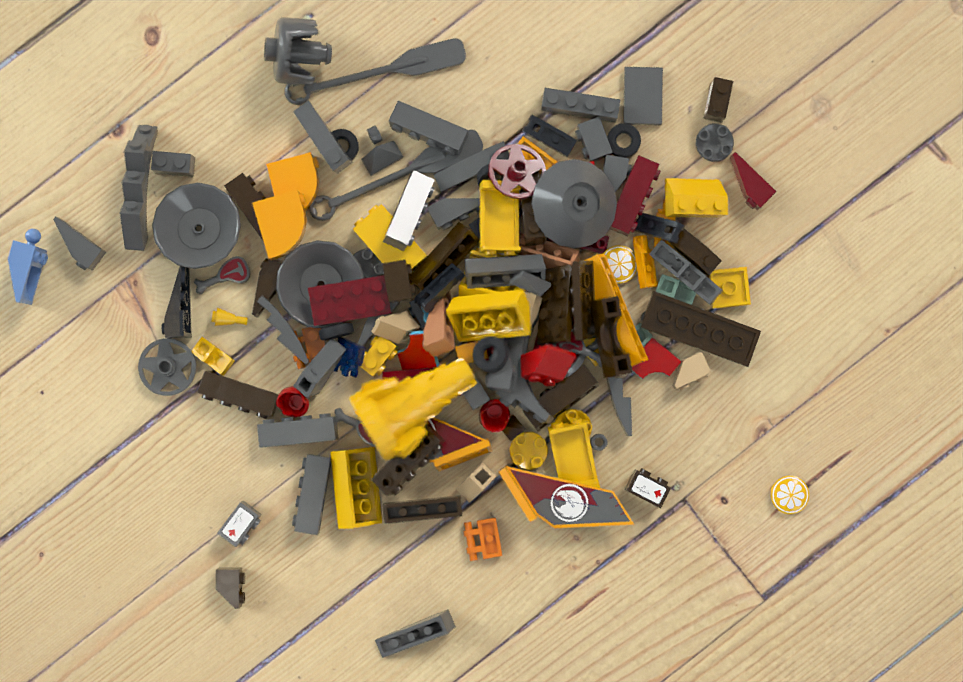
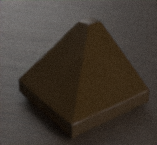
(513, 428)

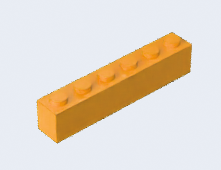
(605, 287)

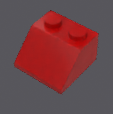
(546, 364)

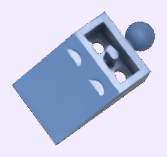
(26, 266)

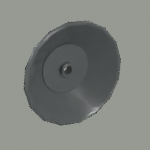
(191, 207)
(557, 207)
(308, 266)

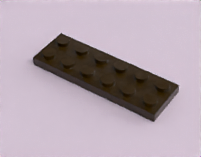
(700, 329)

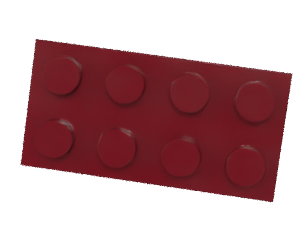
(349, 300)

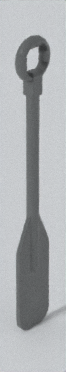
(412, 62)
(429, 161)

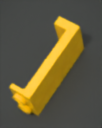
(498, 221)
(372, 232)
(573, 452)

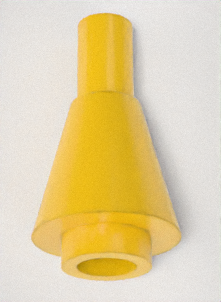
(223, 317)

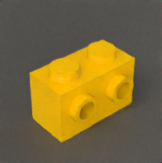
(378, 355)

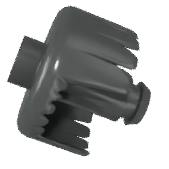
(289, 49)

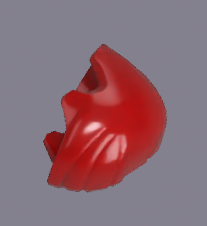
(292, 402)
(494, 416)

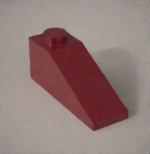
(752, 185)

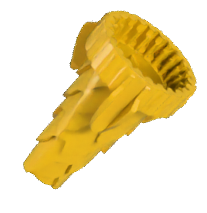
(398, 411)

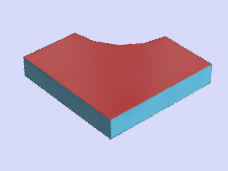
(415, 355)
(658, 361)

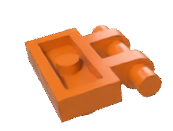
(313, 344)
(489, 539)

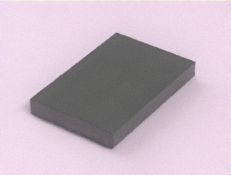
(643, 95)

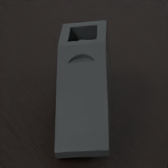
(451, 209)
(320, 369)
(505, 378)

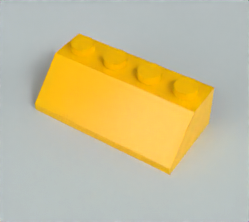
(490, 315)
(355, 492)

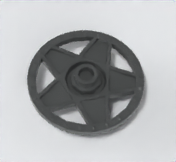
(167, 367)

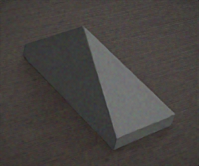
(381, 157)
(530, 283)

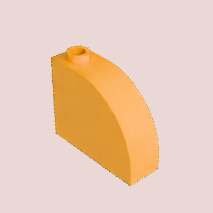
(296, 174)
(281, 222)

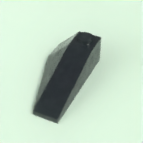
(178, 314)

